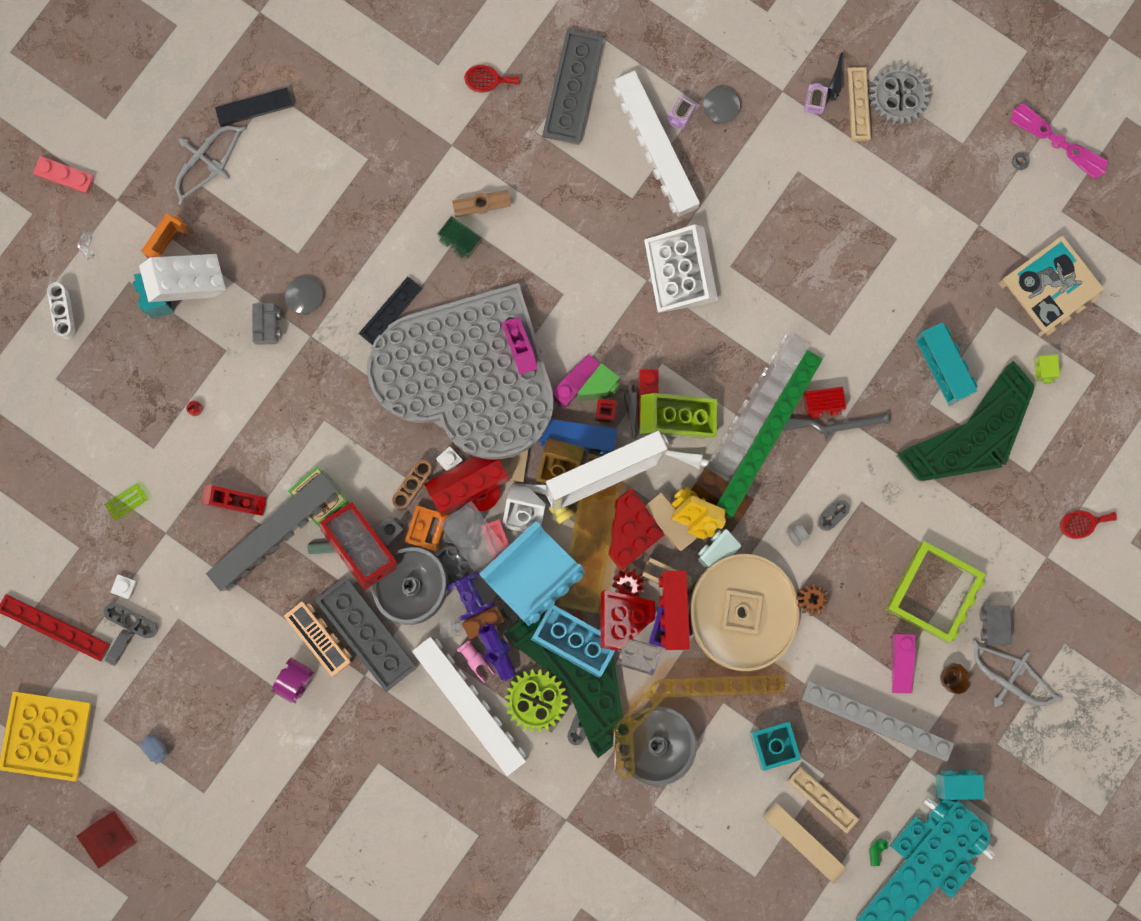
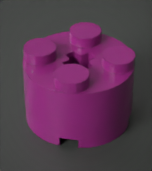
(292, 681)

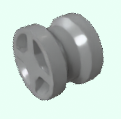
(797, 534)

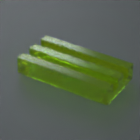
(140, 493)

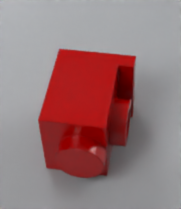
(605, 410)

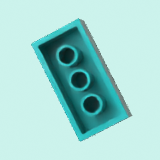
(946, 364)

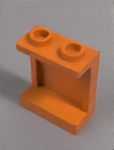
(163, 235)

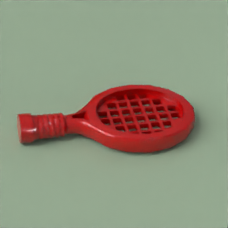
(508, 80)
(1104, 518)

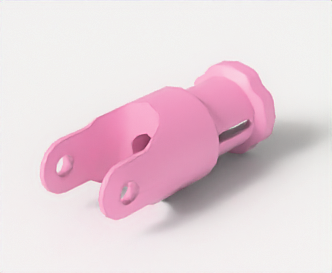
(475, 659)

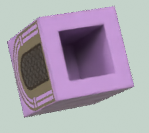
(815, 98)
(681, 113)

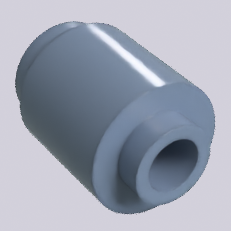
(154, 749)

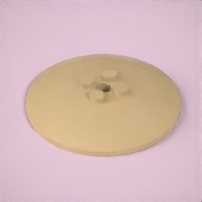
(769, 615)

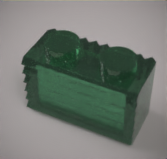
(459, 237)

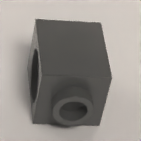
(389, 539)

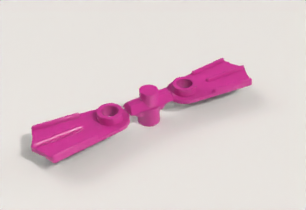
(1031, 122)

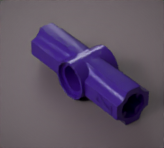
(497, 652)

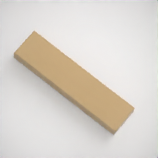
(858, 104)
(823, 800)

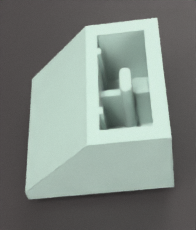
(723, 546)

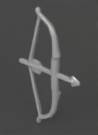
(213, 166)
(1018, 669)

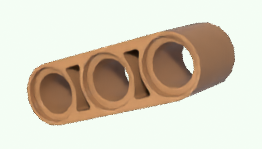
(411, 494)

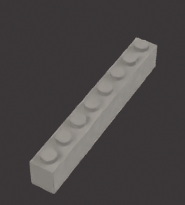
(876, 721)

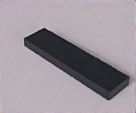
(253, 107)
(390, 310)

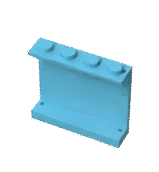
(532, 573)

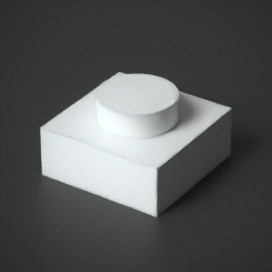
(449, 459)
(123, 587)

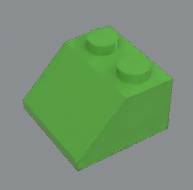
(599, 385)

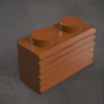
(490, 616)

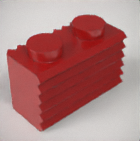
(824, 401)

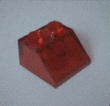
(106, 839)

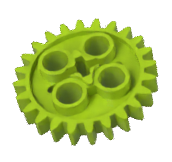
(529, 717)

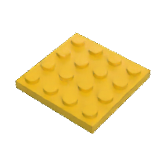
(45, 736)

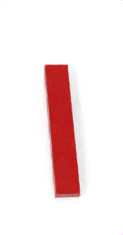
(53, 627)

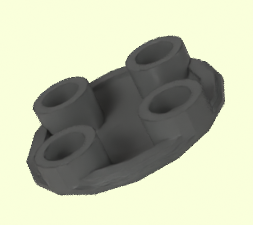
(721, 105)
(304, 295)
(454, 563)

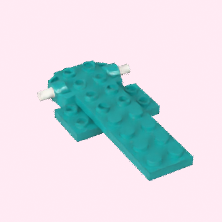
(935, 857)

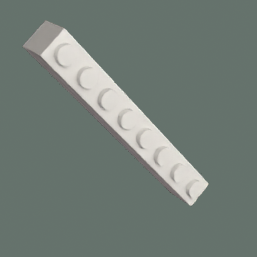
(656, 144)
(468, 705)

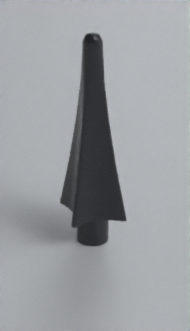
(835, 85)

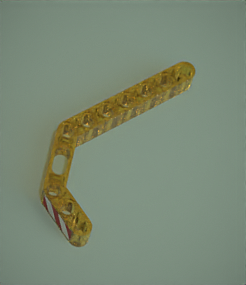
(669, 692)

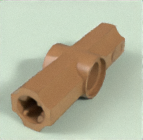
(493, 201)

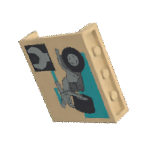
(1053, 285)

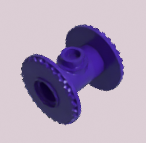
(470, 596)

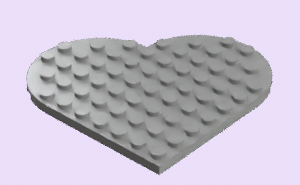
(461, 371)

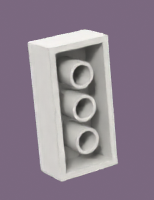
(182, 277)

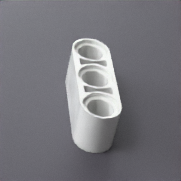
(57, 303)

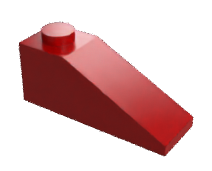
(233, 500)

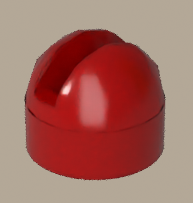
(196, 411)

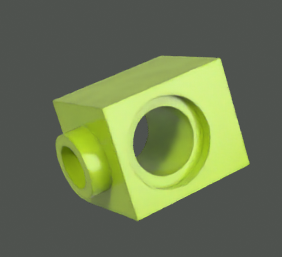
(1047, 368)

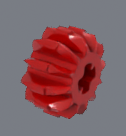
(636, 582)

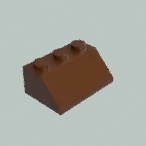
(711, 488)

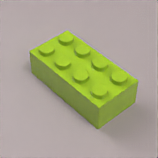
(678, 416)

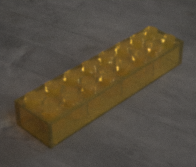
(591, 546)

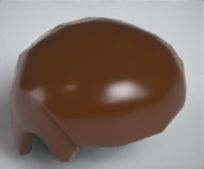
(955, 678)

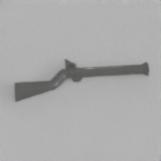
(795, 423)

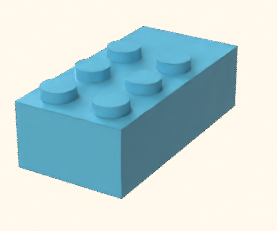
(572, 640)

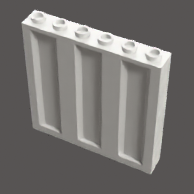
(606, 471)

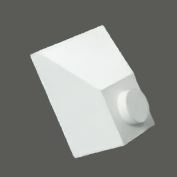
(522, 509)

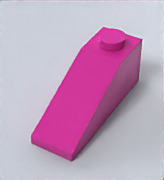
(519, 345)
(574, 381)
(903, 662)

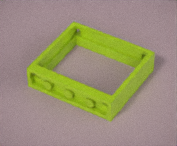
(907, 578)

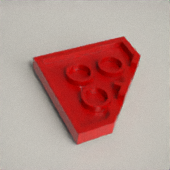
(632, 530)
(623, 618)

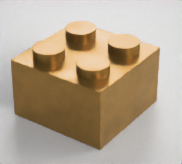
(558, 459)

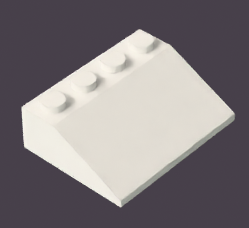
(681, 269)

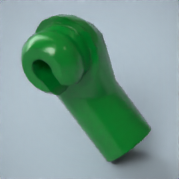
(876, 849)

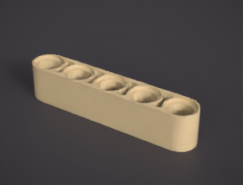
(804, 843)

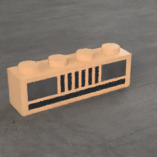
(318, 639)

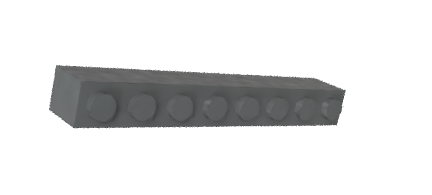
(273, 532)

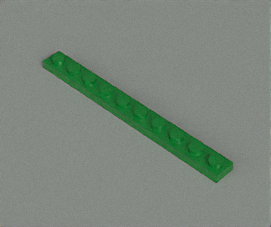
(769, 433)

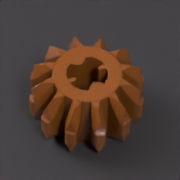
(806, 595)

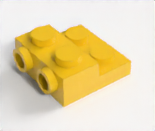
(700, 517)

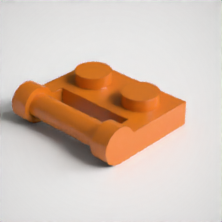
(420, 528)

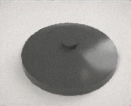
(414, 589)
(662, 747)

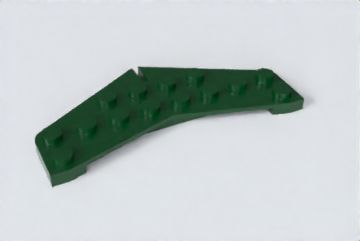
(988, 430)
(593, 697)

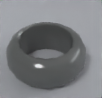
(1025, 157)

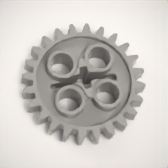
(916, 95)

